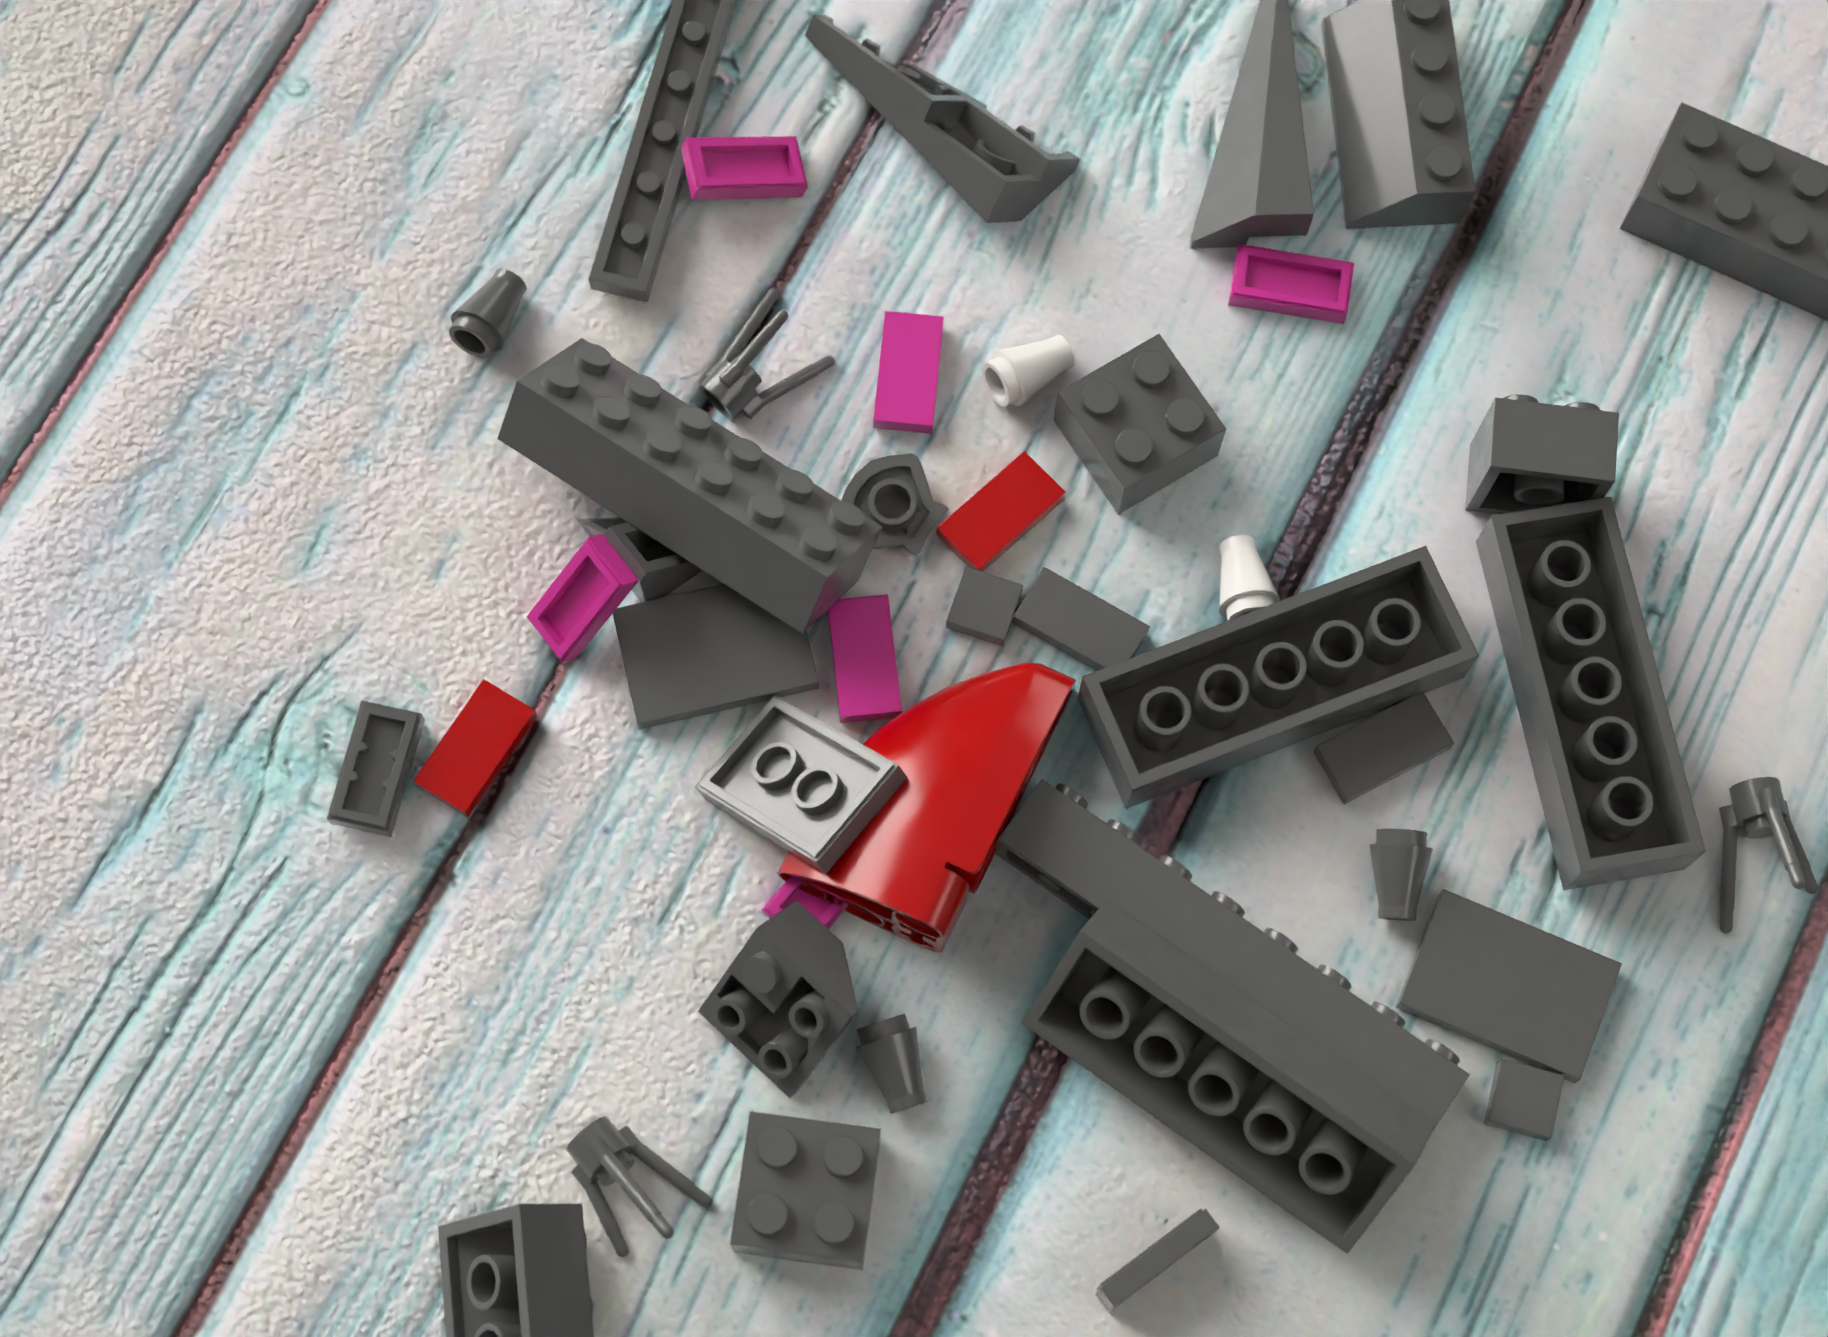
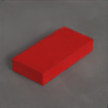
(1001, 513)
(475, 748)

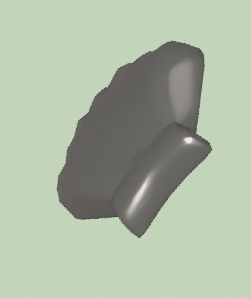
(897, 498)

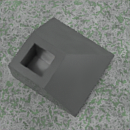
(785, 997)

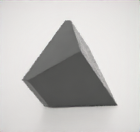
(654, 564)

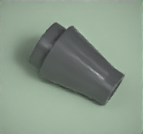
(487, 315)
(1399, 871)
(893, 1061)

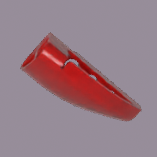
(966, 772)

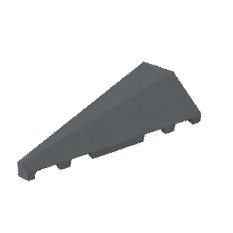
(971, 148)
(1261, 160)

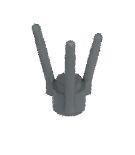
(733, 382)
(1762, 812)
(605, 1156)

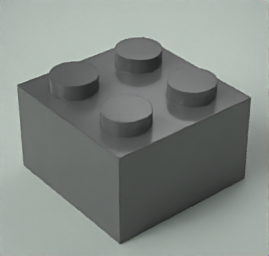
(1138, 423)
(1540, 455)
(805, 1190)

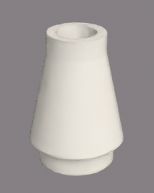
(1023, 370)
(1243, 579)

